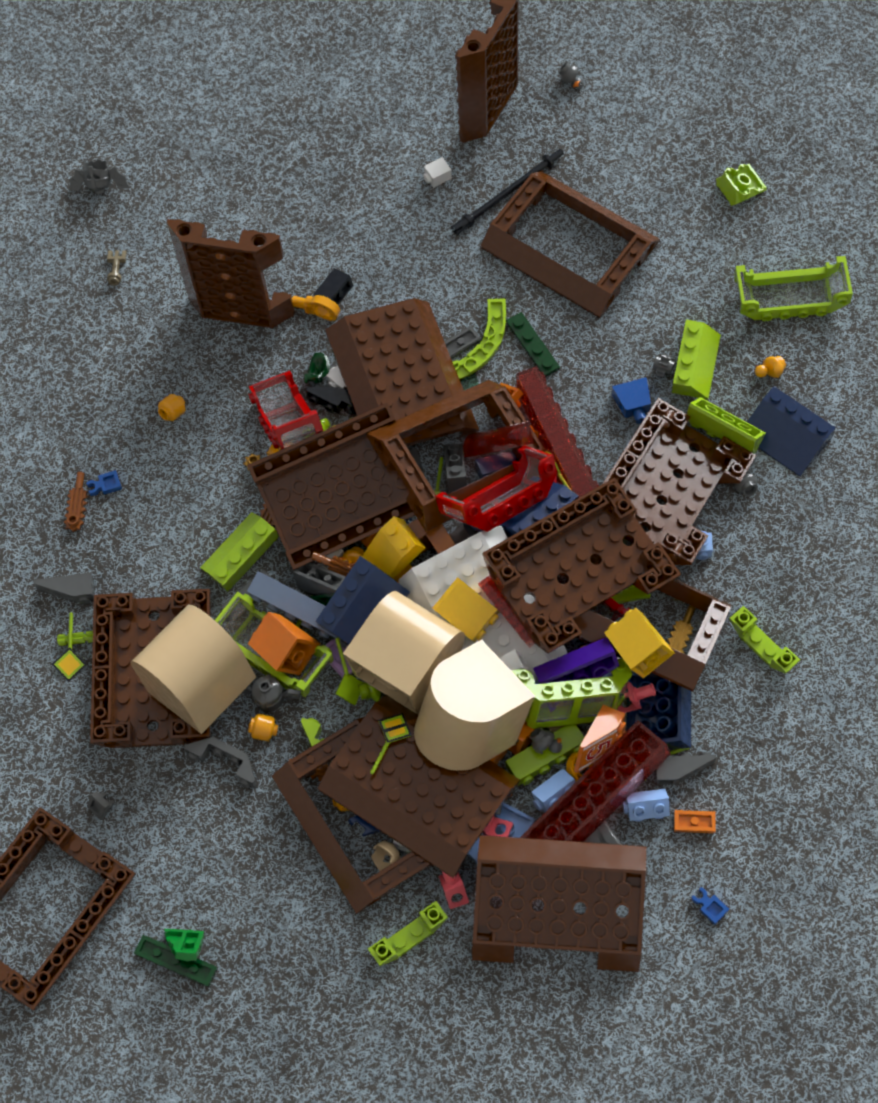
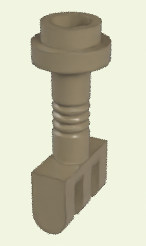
(114, 277)

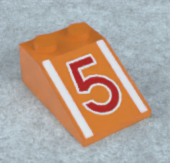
(600, 737)

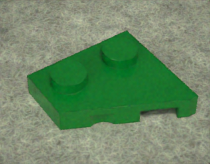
(184, 943)

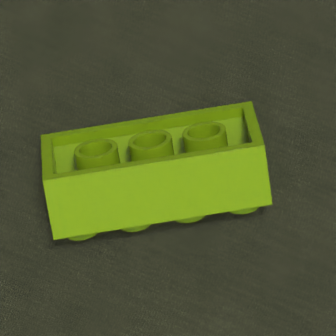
(696, 360)
(722, 423)
(240, 551)

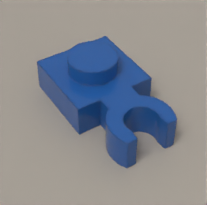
(107, 483)
(712, 907)

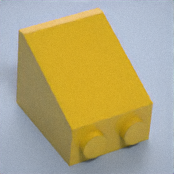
(466, 610)
(638, 642)

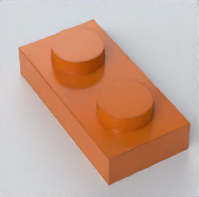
(694, 821)

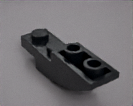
(331, 398)

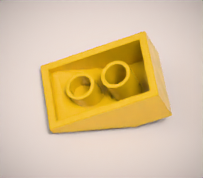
(393, 547)

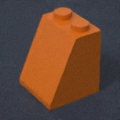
(283, 644)

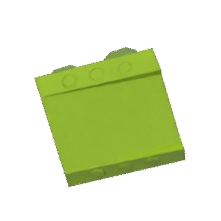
(740, 184)

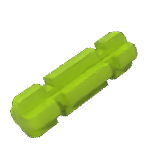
(77, 638)

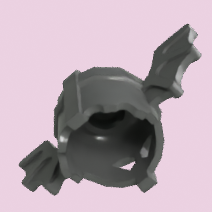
(97, 177)
(273, 696)

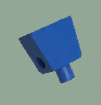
(633, 398)

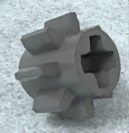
(663, 365)

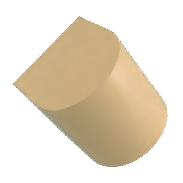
(401, 649)
(194, 668)
(471, 710)

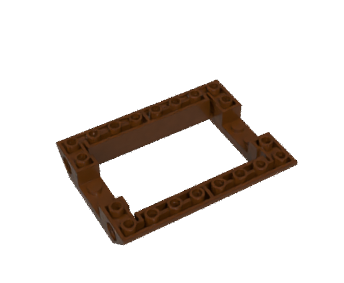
(551, 274)
(392, 450)
(679, 668)
(14, 862)
(358, 893)

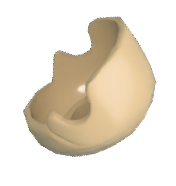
(382, 849)

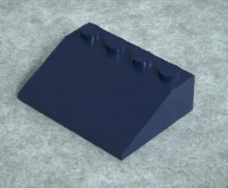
(792, 431)
(557, 498)
(356, 600)
(664, 714)

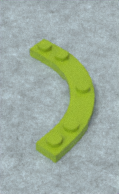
(490, 343)

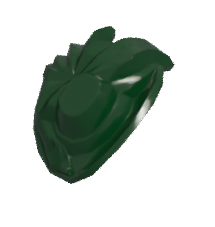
(318, 368)

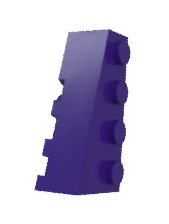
(584, 663)

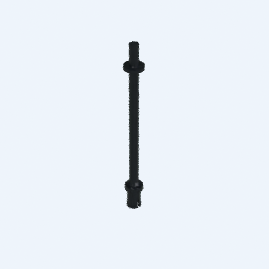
(468, 219)

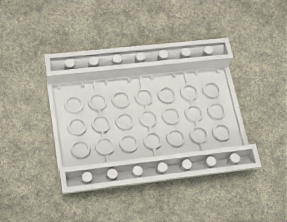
(465, 560)

